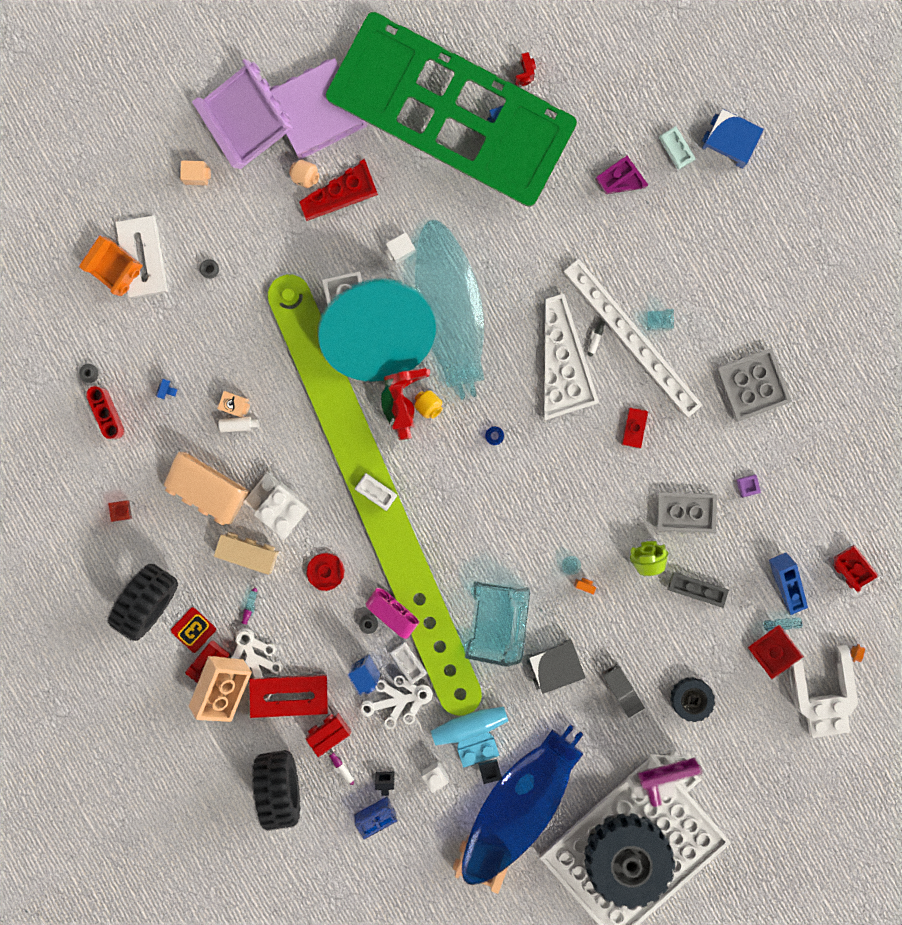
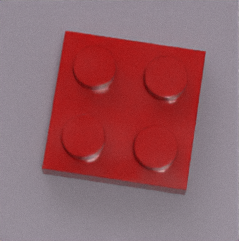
(775, 652)

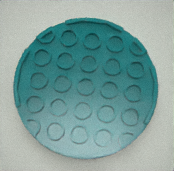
(376, 329)

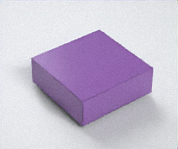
(748, 485)

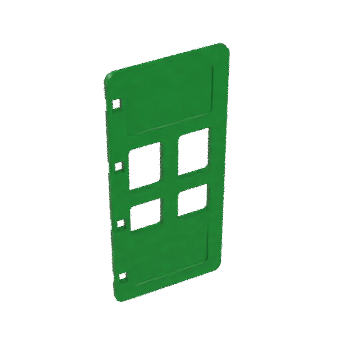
(383, 74)

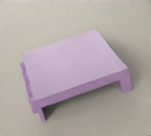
(244, 115)
(313, 118)

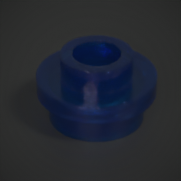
(500, 435)

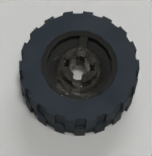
(681, 699)

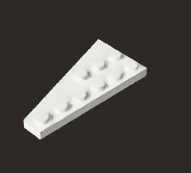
(566, 373)

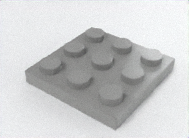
(753, 385)

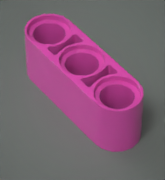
(392, 613)

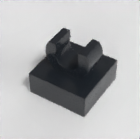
(490, 771)
(384, 781)

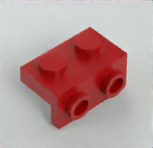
(854, 568)

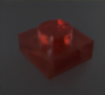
(120, 510)

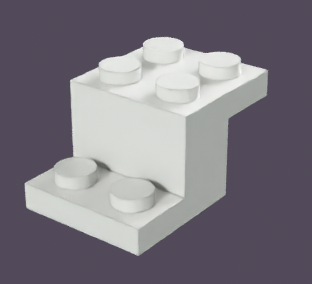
(276, 505)
(666, 790)

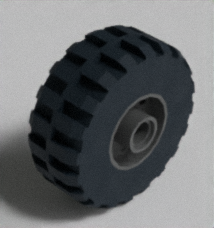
(629, 861)

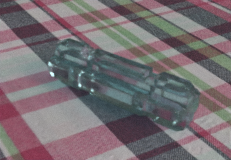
(784, 623)

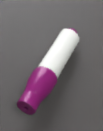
(340, 768)

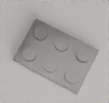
(686, 512)

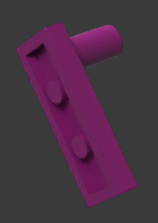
(665, 774)

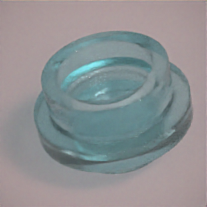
(571, 565)

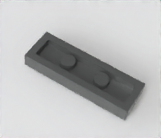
(698, 589)

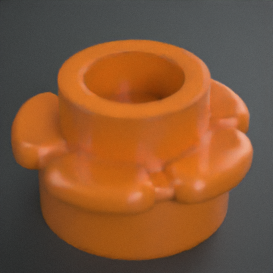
(857, 653)

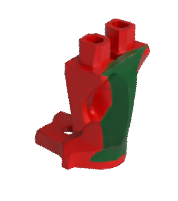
(395, 405)

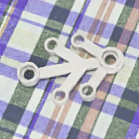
(254, 660)
(399, 699)

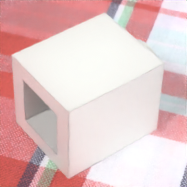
(400, 248)
(435, 776)

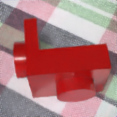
(528, 66)

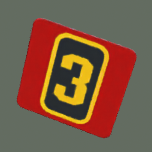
(193, 630)

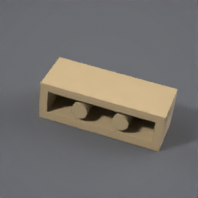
(246, 553)

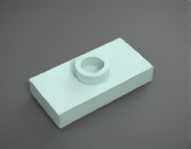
(677, 148)

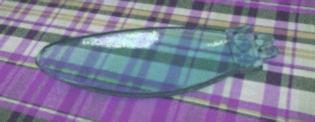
(455, 298)

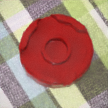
(325, 571)

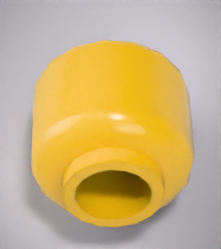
(428, 404)

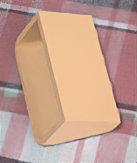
(205, 488)

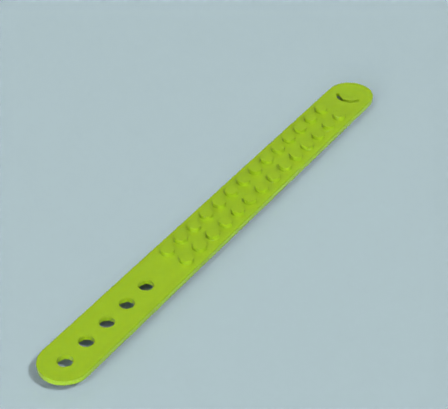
(390, 529)

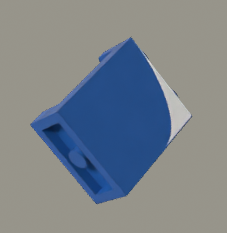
(732, 137)

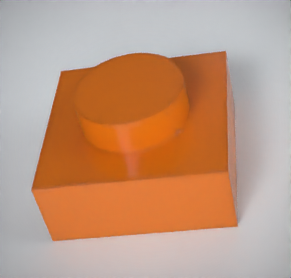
(585, 585)

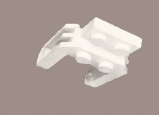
(826, 713)

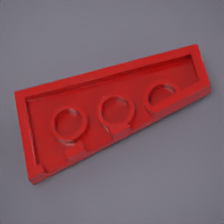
(340, 192)

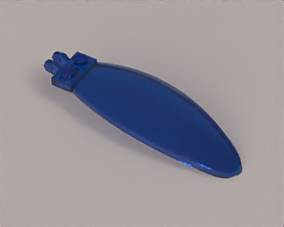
(519, 807)

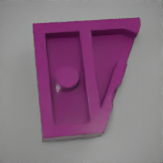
(621, 177)

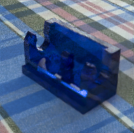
(375, 818)

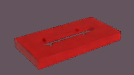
(288, 684)

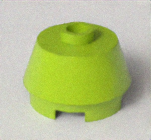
(649, 558)

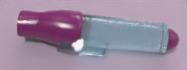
(250, 607)

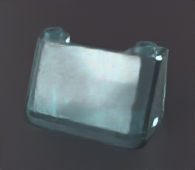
(499, 623)

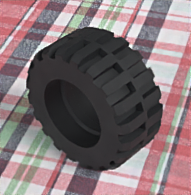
(142, 602)
(276, 790)

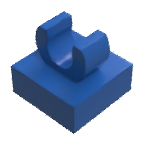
(164, 389)

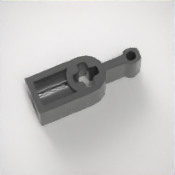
(623, 690)

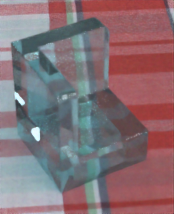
(660, 320)

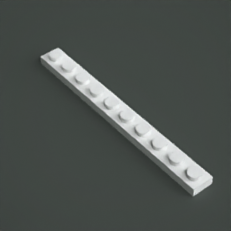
(632, 338)

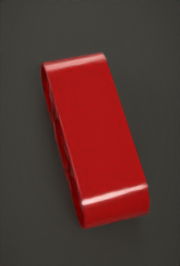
(97, 408)

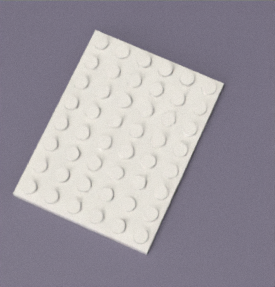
(686, 826)

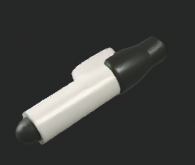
(595, 336)

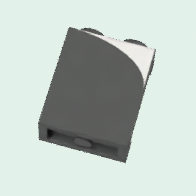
(556, 667)

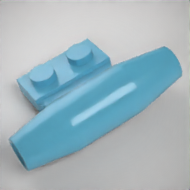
(472, 734)

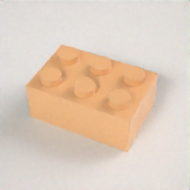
(219, 689)

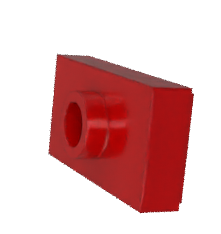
(634, 428)

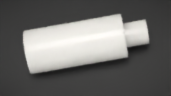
(237, 424)

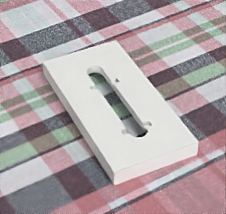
(156, 276)

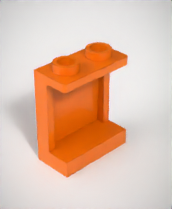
(111, 265)

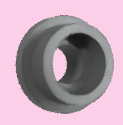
(205, 264)
(94, 373)
(372, 619)

